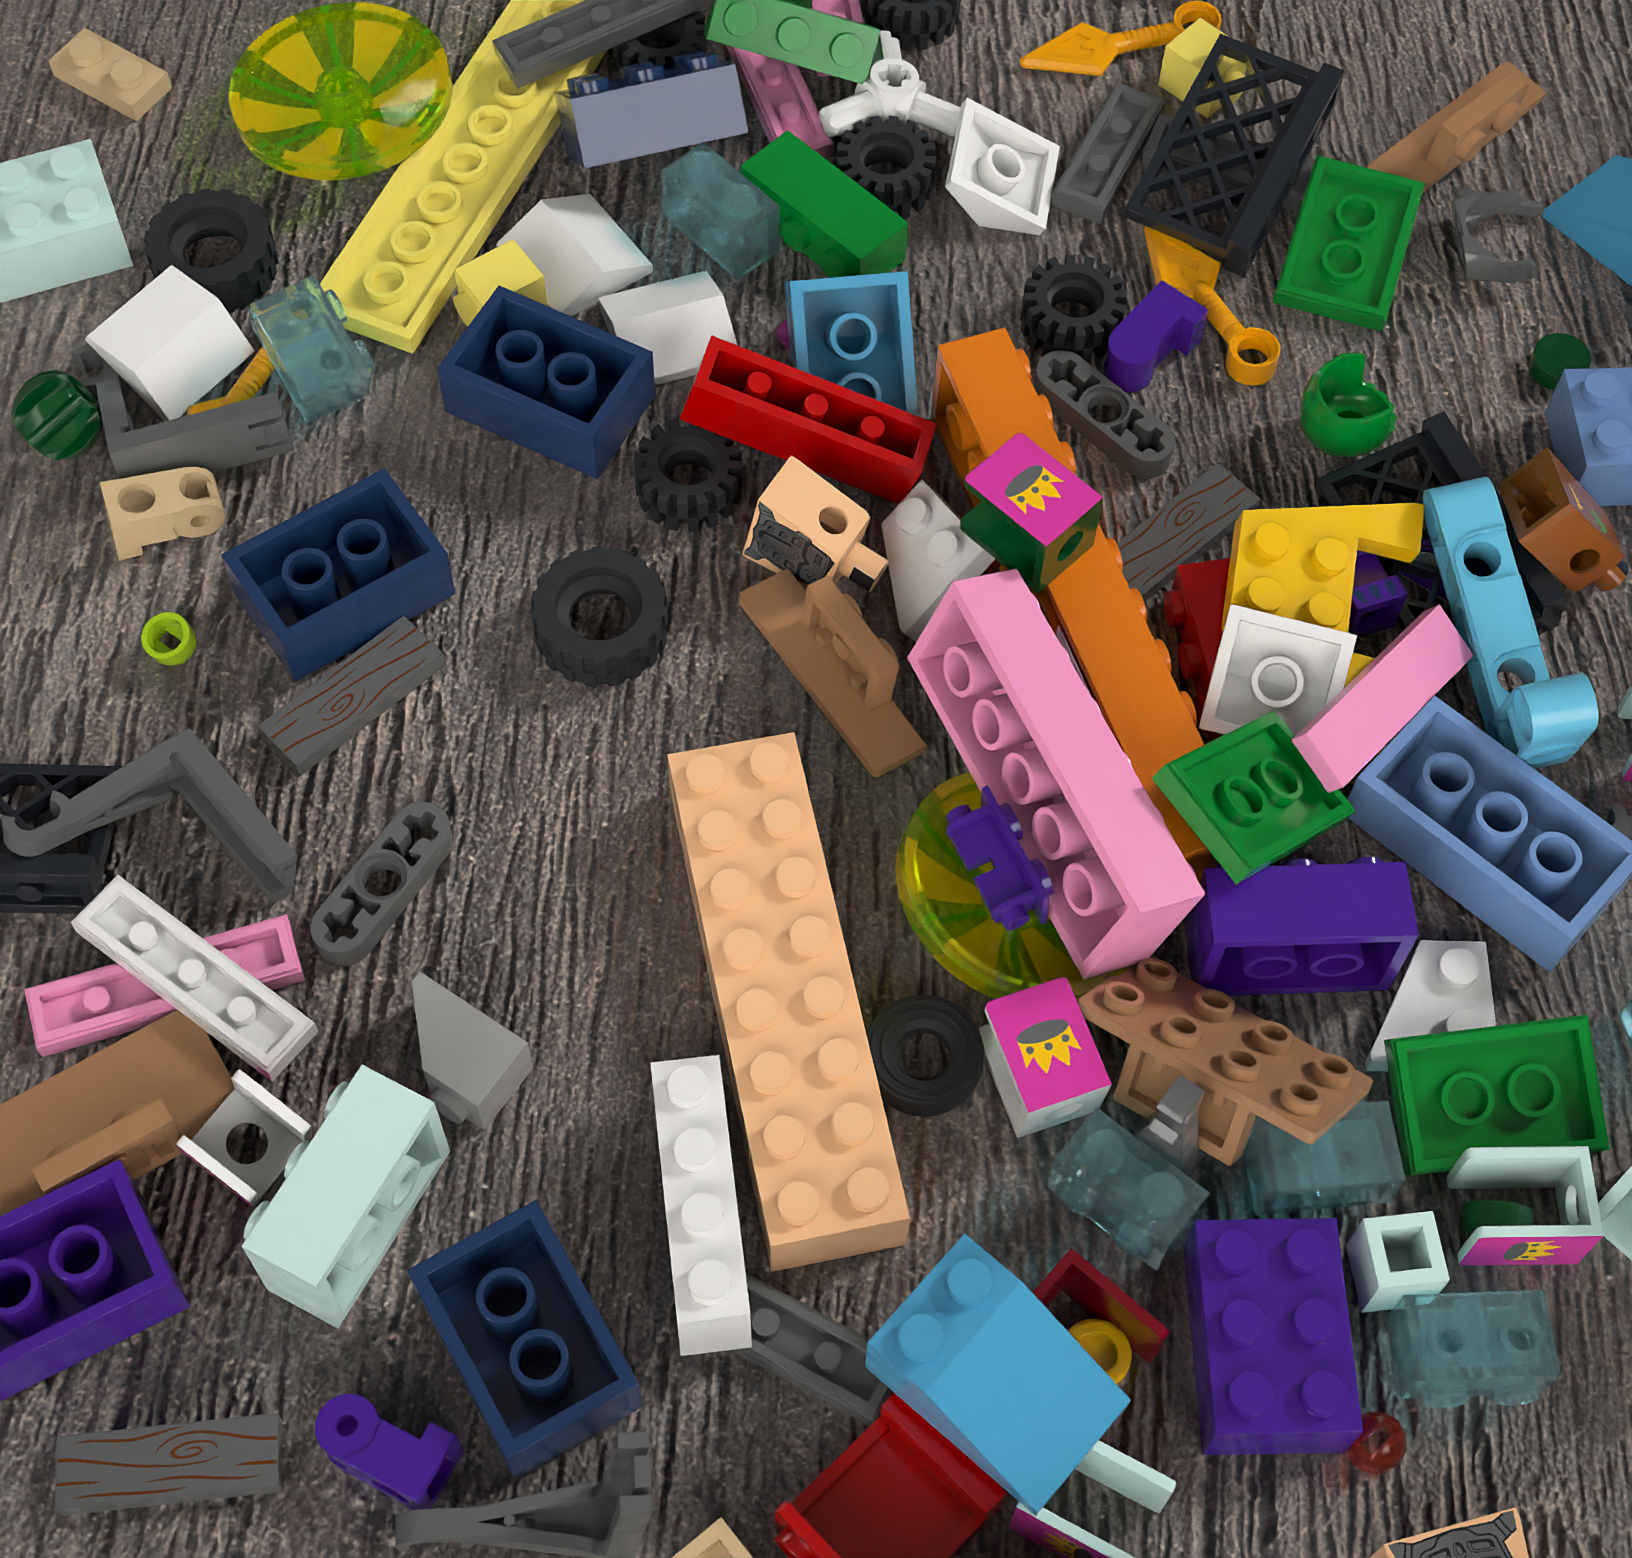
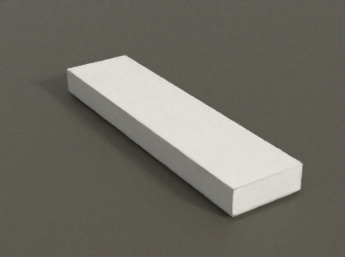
(195, 977)

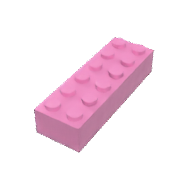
(1051, 756)

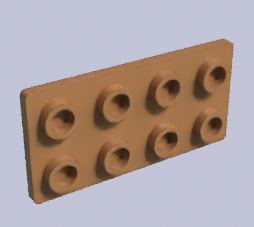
(1230, 1053)
(110, 1107)

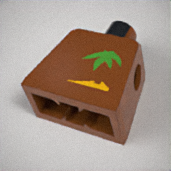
(1563, 525)

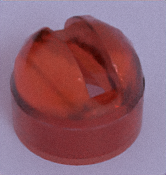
(1390, 1451)

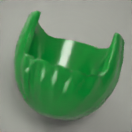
(1343, 411)

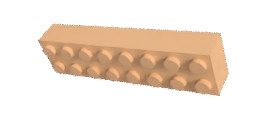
(786, 1005)

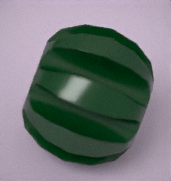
(57, 415)

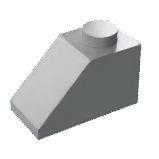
(466, 1055)

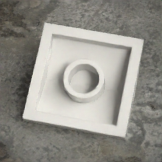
(1001, 171)
(577, 251)
(671, 321)
(171, 343)
(1275, 667)

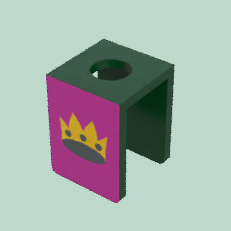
(1031, 511)

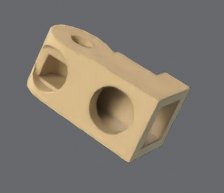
(161, 508)

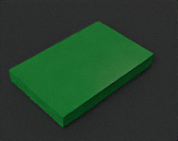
(1349, 243)
(1251, 796)
(1495, 1090)

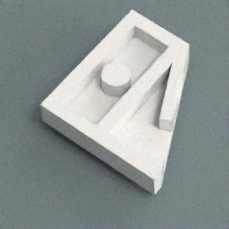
(927, 555)
(1440, 992)

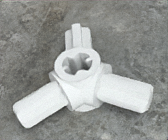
(890, 90)

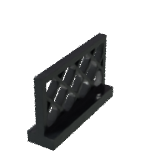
(1271, 180)
(1446, 463)
(51, 880)

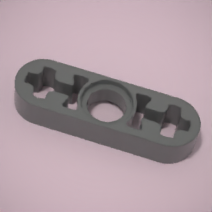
(1112, 437)
(339, 907)

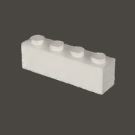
(701, 1206)

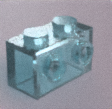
(720, 210)
(311, 348)
(1345, 1167)
(1126, 1189)
(1473, 1347)

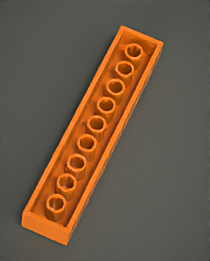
(980, 404)

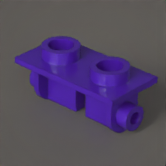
(994, 837)

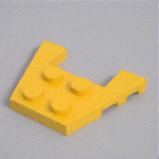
(1305, 560)

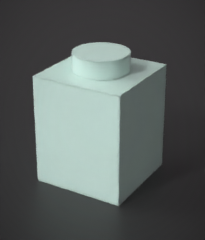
(1396, 1259)

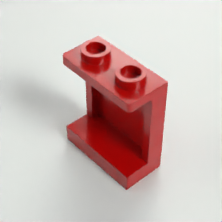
(891, 1496)

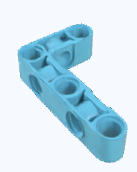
(1545, 716)

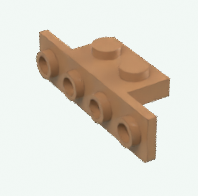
(1462, 127)
(838, 664)

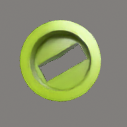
(176, 627)

